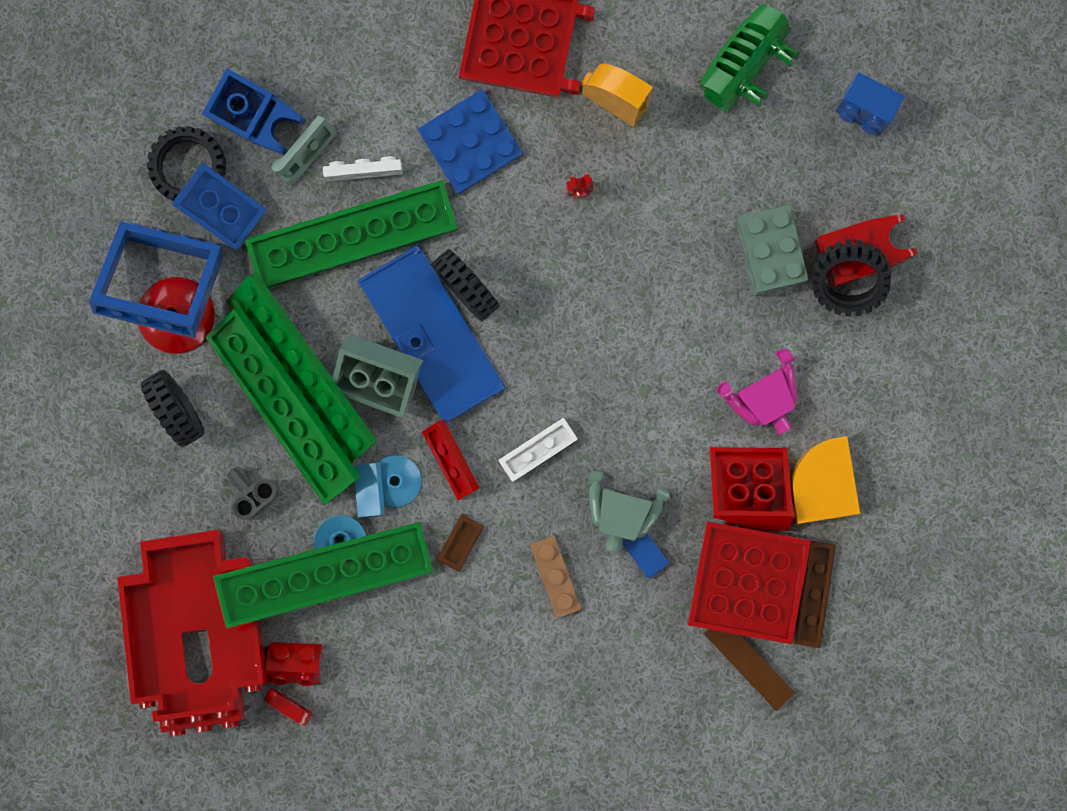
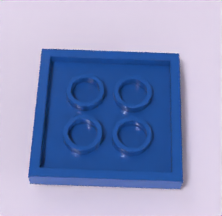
(470, 141)

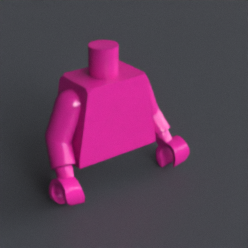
(767, 398)

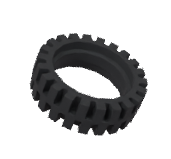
(173, 138)
(465, 285)
(851, 303)
(172, 408)

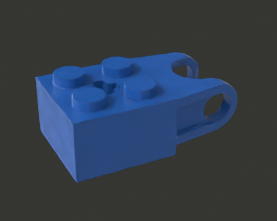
(257, 118)

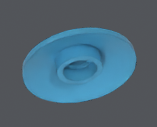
(409, 478)
(337, 526)

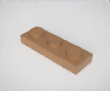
(555, 576)

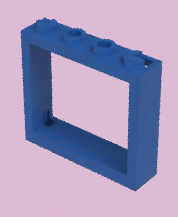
(146, 315)

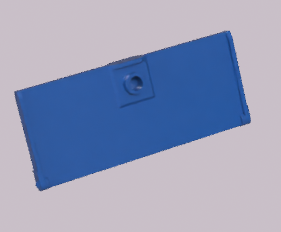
(431, 329)

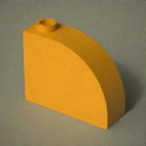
(617, 92)
(824, 483)

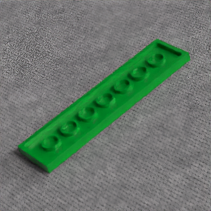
(352, 234)
(302, 366)
(282, 406)
(322, 574)

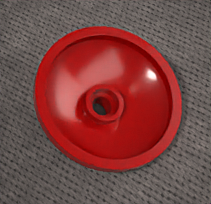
(176, 294)

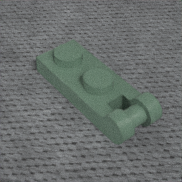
(304, 151)

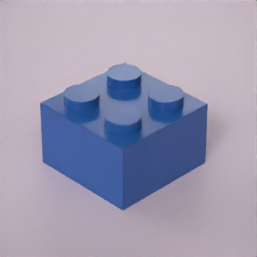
(869, 104)

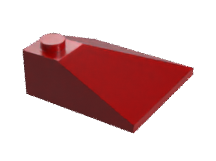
(752, 487)

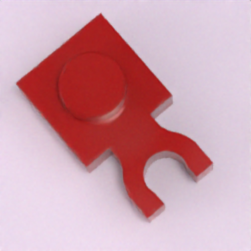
(579, 187)

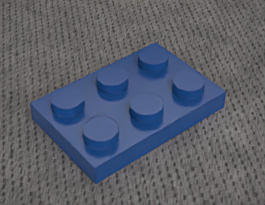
(219, 206)

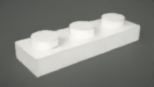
(362, 169)
(538, 449)

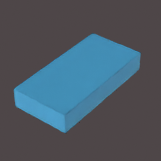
(369, 490)

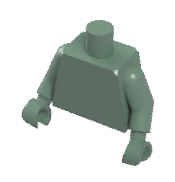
(622, 514)

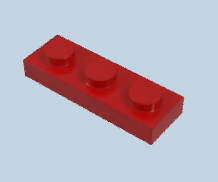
(450, 459)

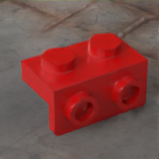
(294, 663)

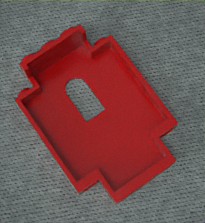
(181, 597)

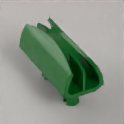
(745, 56)

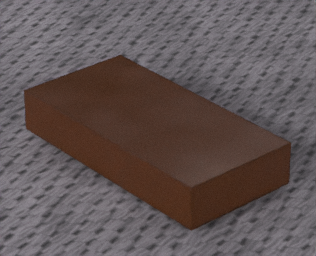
(460, 543)

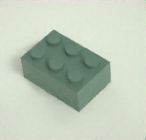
(771, 250)
(376, 375)

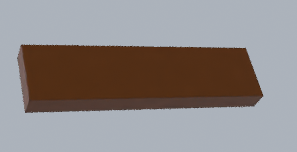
(814, 595)
(751, 667)

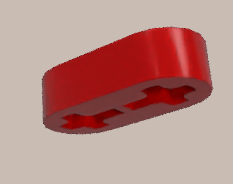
(288, 706)

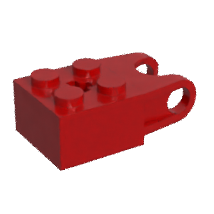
(873, 231)

